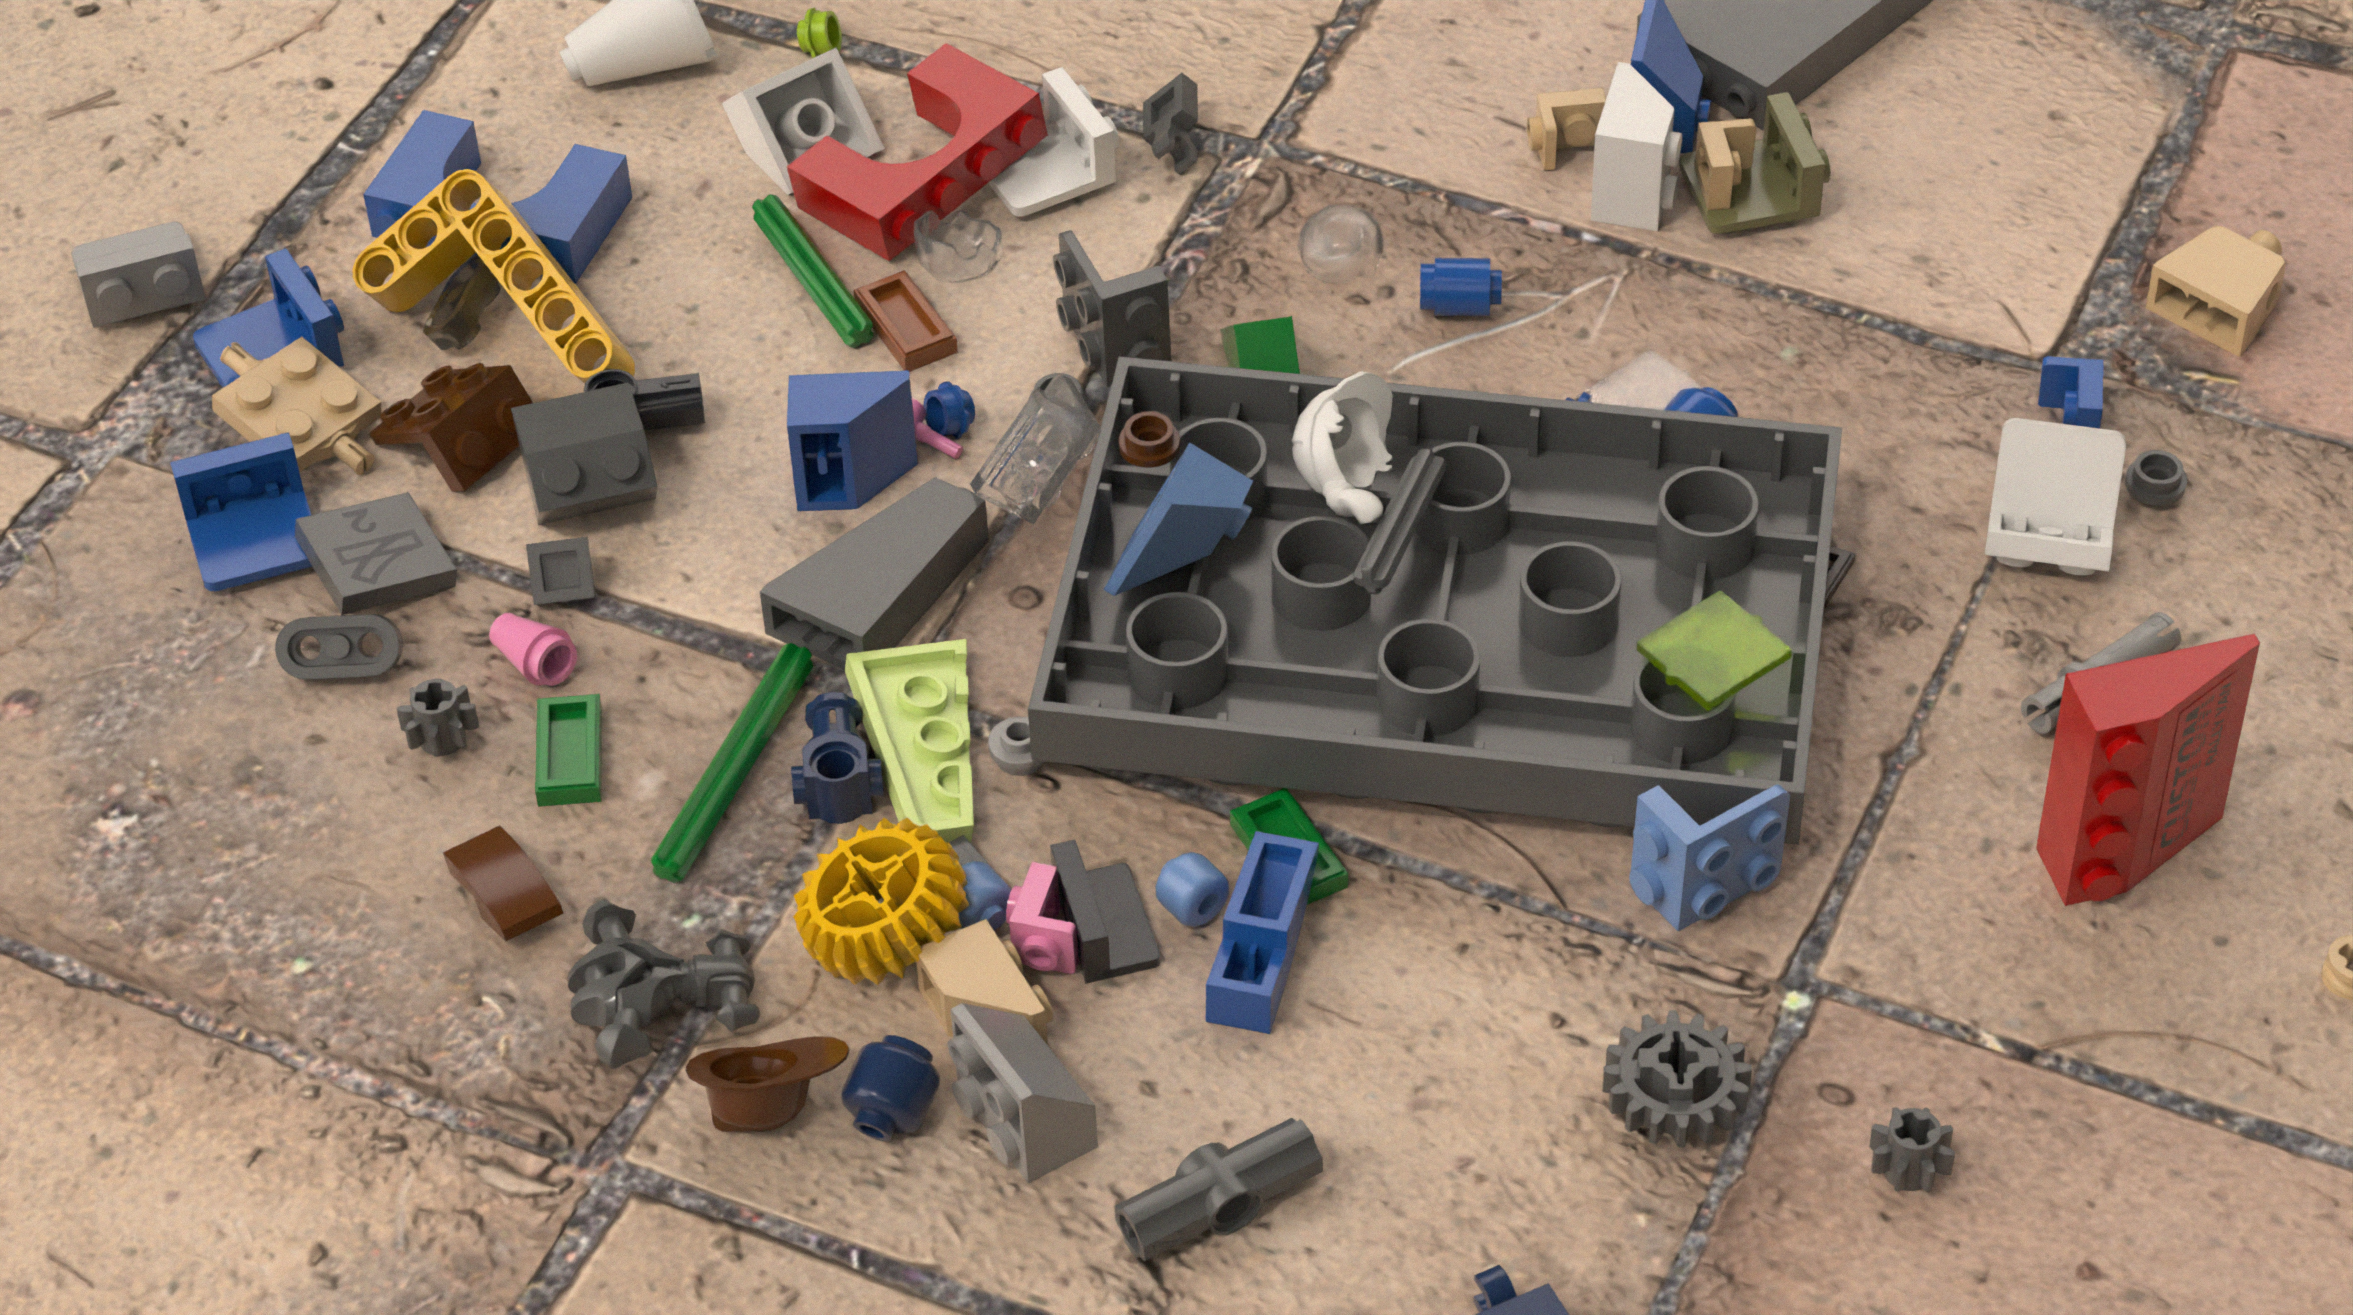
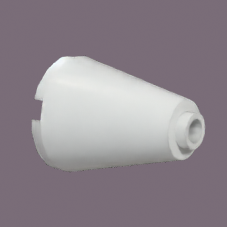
(637, 40)

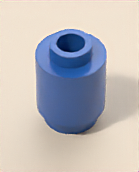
(1460, 287)

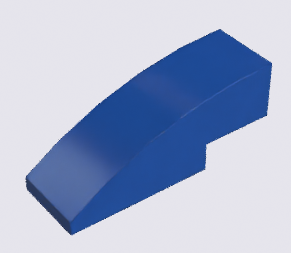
(1261, 932)

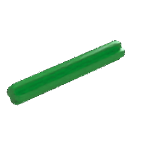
(813, 271)

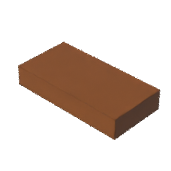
(906, 321)

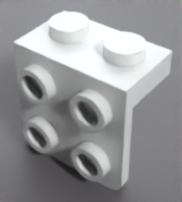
(1068, 161)
(2055, 495)

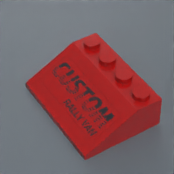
(2141, 764)

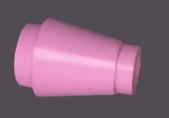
(534, 648)

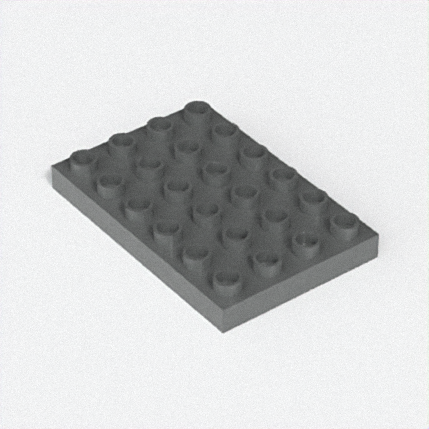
(1506, 636)

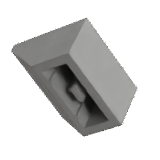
(1019, 1091)

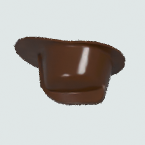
(764, 1083)

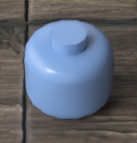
(1192, 889)
(985, 894)

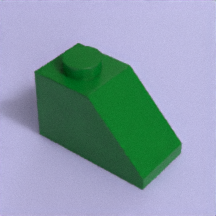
(1262, 345)

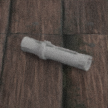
(2136, 644)

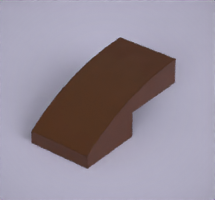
(503, 882)

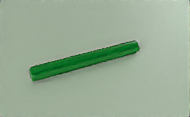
(731, 763)

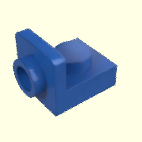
(2074, 387)

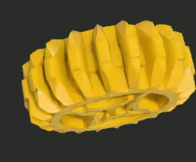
(841, 908)

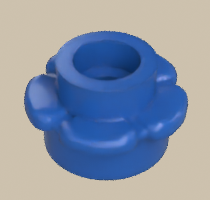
(949, 410)

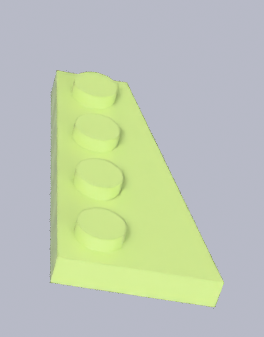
(920, 730)

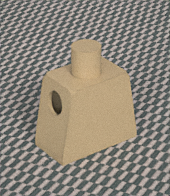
(2219, 286)

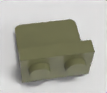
(1783, 179)

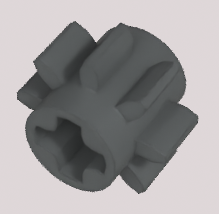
(438, 717)
(1912, 1149)

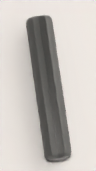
(1399, 521)

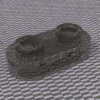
(461, 305)

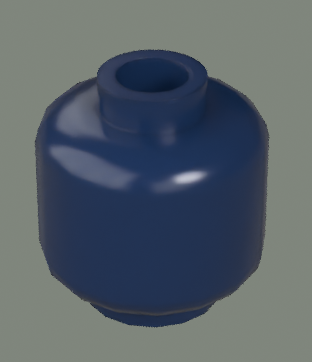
(890, 1087)

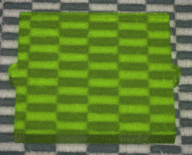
(1714, 650)

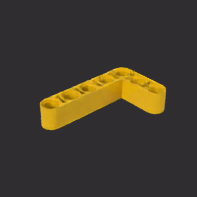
(515, 266)

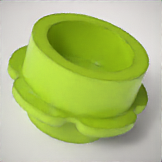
(819, 32)

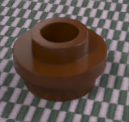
(1149, 440)

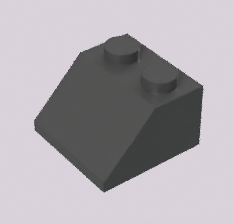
(584, 453)

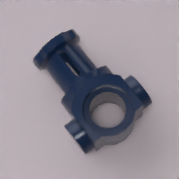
(836, 770)

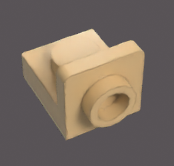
(1564, 121)
(1720, 155)

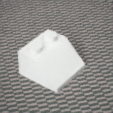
(796, 111)
(1634, 154)

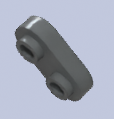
(340, 646)

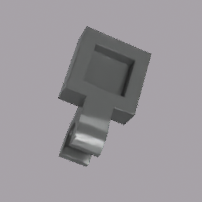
(1168, 120)

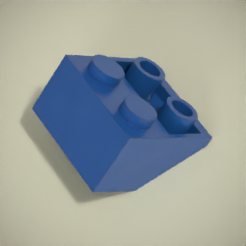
(849, 436)

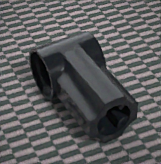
(659, 401)

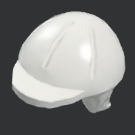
(1344, 446)

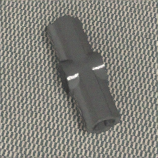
(1218, 1189)

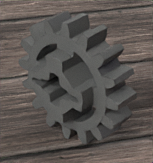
(1644, 1086)

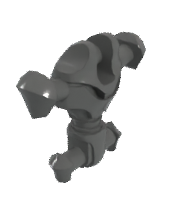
(632, 982)

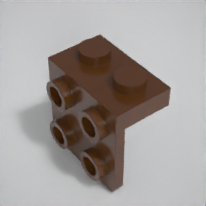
(459, 419)

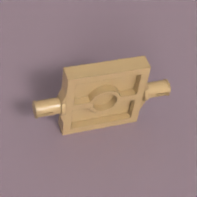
(299, 395)

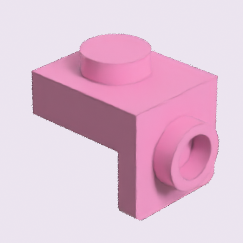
(1034, 930)

